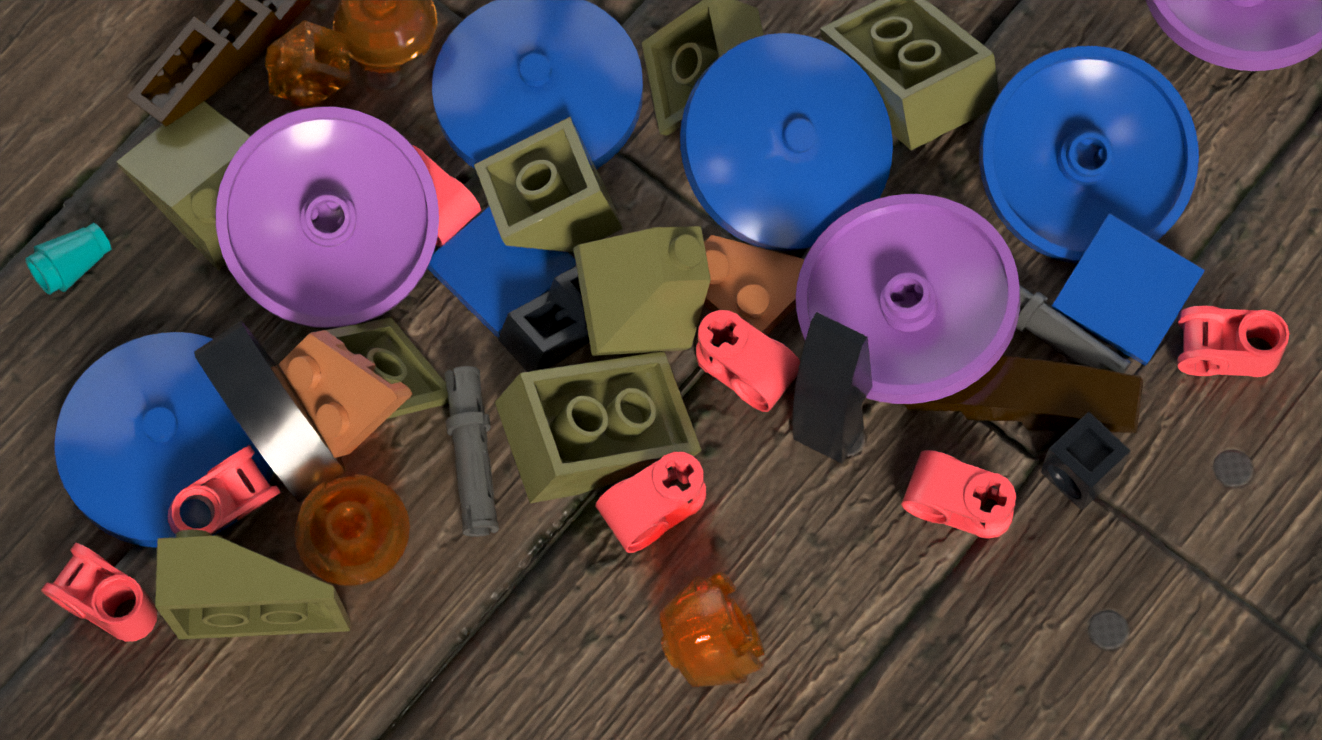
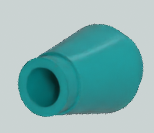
(66, 258)

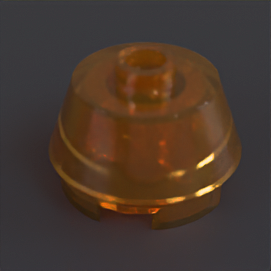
(386, 31)
(352, 530)
(710, 634)

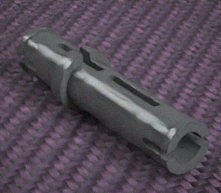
(1064, 334)
(469, 435)

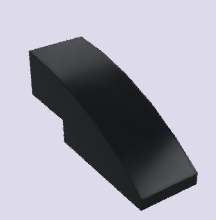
(548, 326)
(831, 388)
(268, 410)

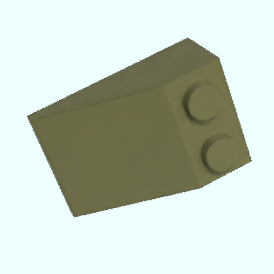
(921, 64)
(183, 171)
(593, 423)
(229, 591)

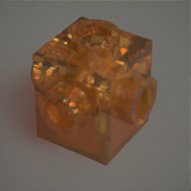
(308, 64)

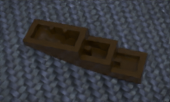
(211, 55)
(1047, 396)

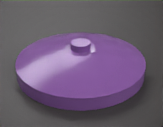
(1243, 32)
(327, 217)
(924, 287)

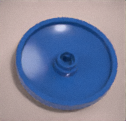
(531, 66)
(784, 140)
(1086, 140)
(142, 433)

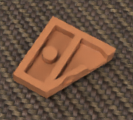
(751, 282)
(340, 391)

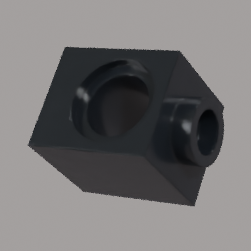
(1085, 461)

